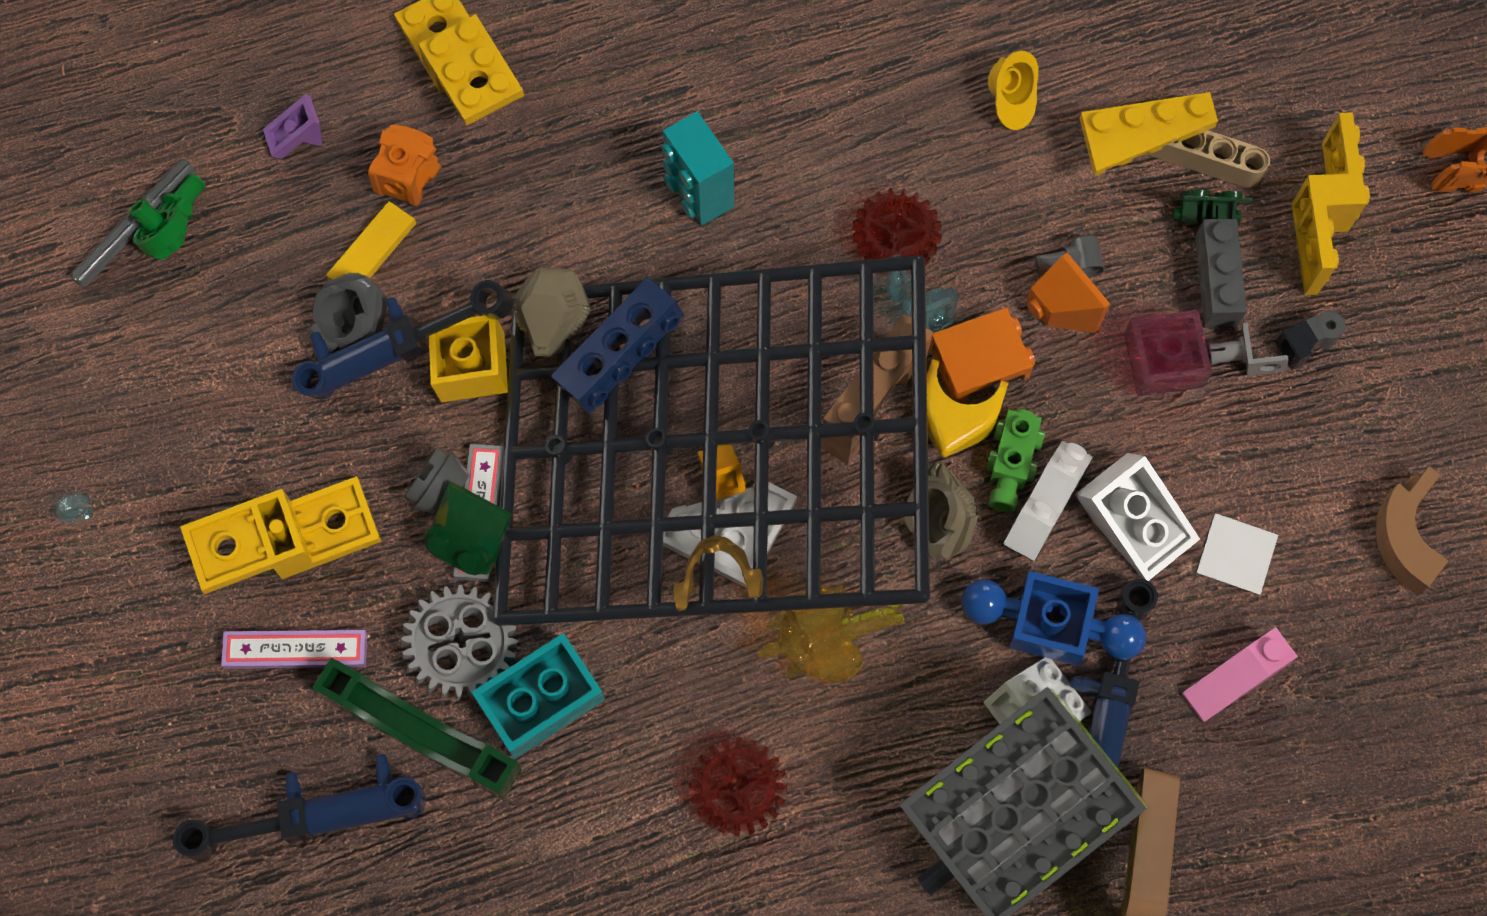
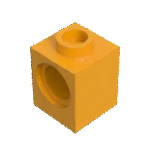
(729, 472)

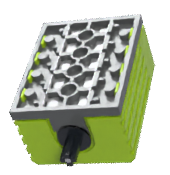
(1021, 807)

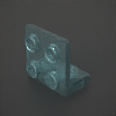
(939, 303)

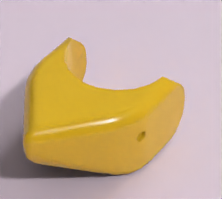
(958, 425)

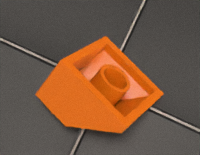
(1067, 298)

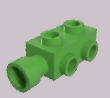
(1015, 446)

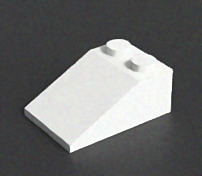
(1138, 515)

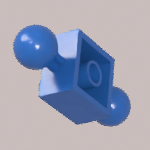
(1073, 604)

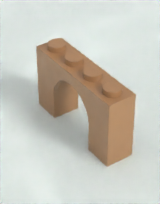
(889, 369)

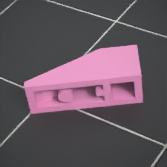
(1239, 675)

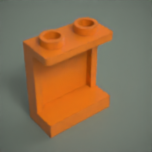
(981, 353)

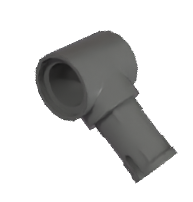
(1084, 252)

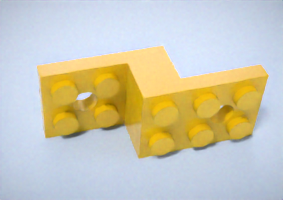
(459, 56)
(1329, 203)
(280, 534)

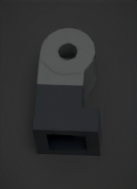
(1316, 332)

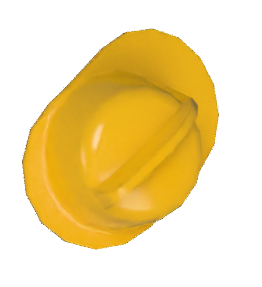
(1015, 88)

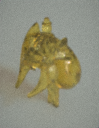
(822, 643)

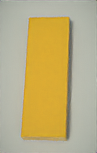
(374, 243)

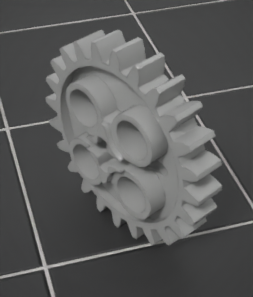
(450, 612)

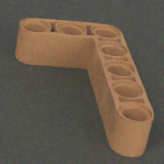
(1151, 846)

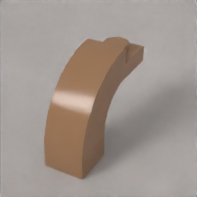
(1398, 538)

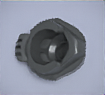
(348, 311)

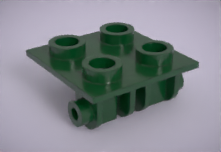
(1225, 202)

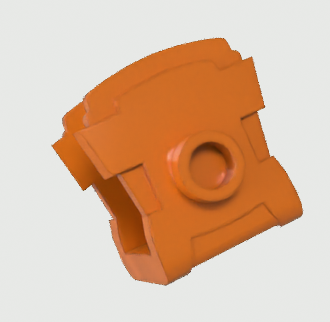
(403, 164)
(1466, 174)

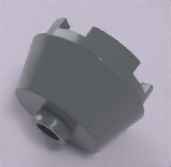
(432, 480)

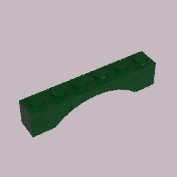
(416, 729)

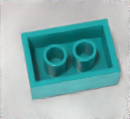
(698, 169)
(538, 696)

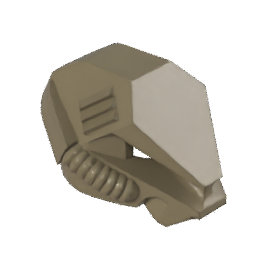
(551, 309)
(950, 513)

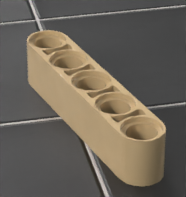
(1202, 158)

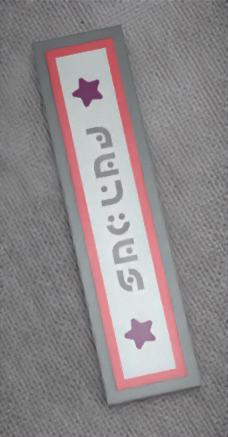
(485, 481)

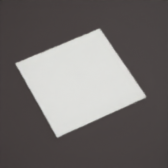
(1237, 554)

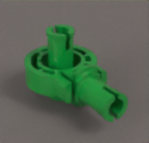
(164, 229)

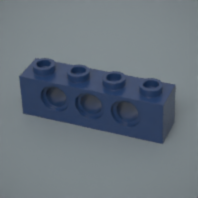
(621, 327)

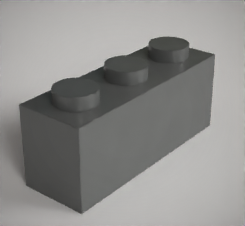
(1220, 273)

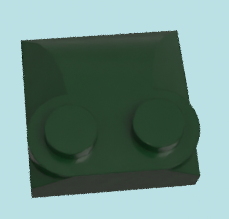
(467, 531)

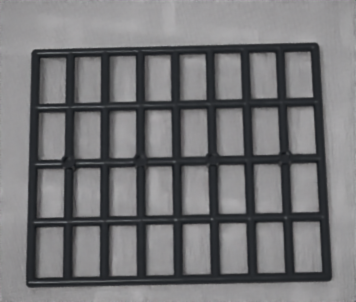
(758, 433)

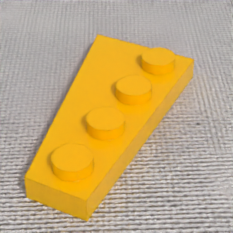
(1128, 131)

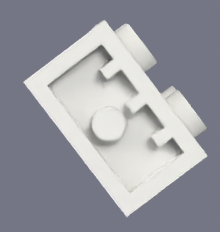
(1028, 684)

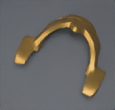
(752, 577)

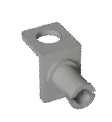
(1242, 350)

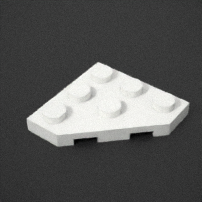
(686, 541)

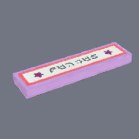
(293, 648)

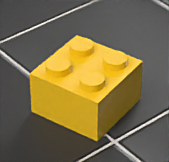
(468, 360)

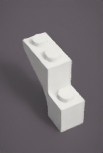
(1048, 499)

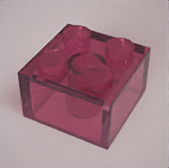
(1167, 353)

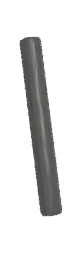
(126, 228)

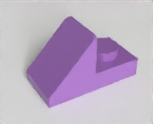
(293, 127)

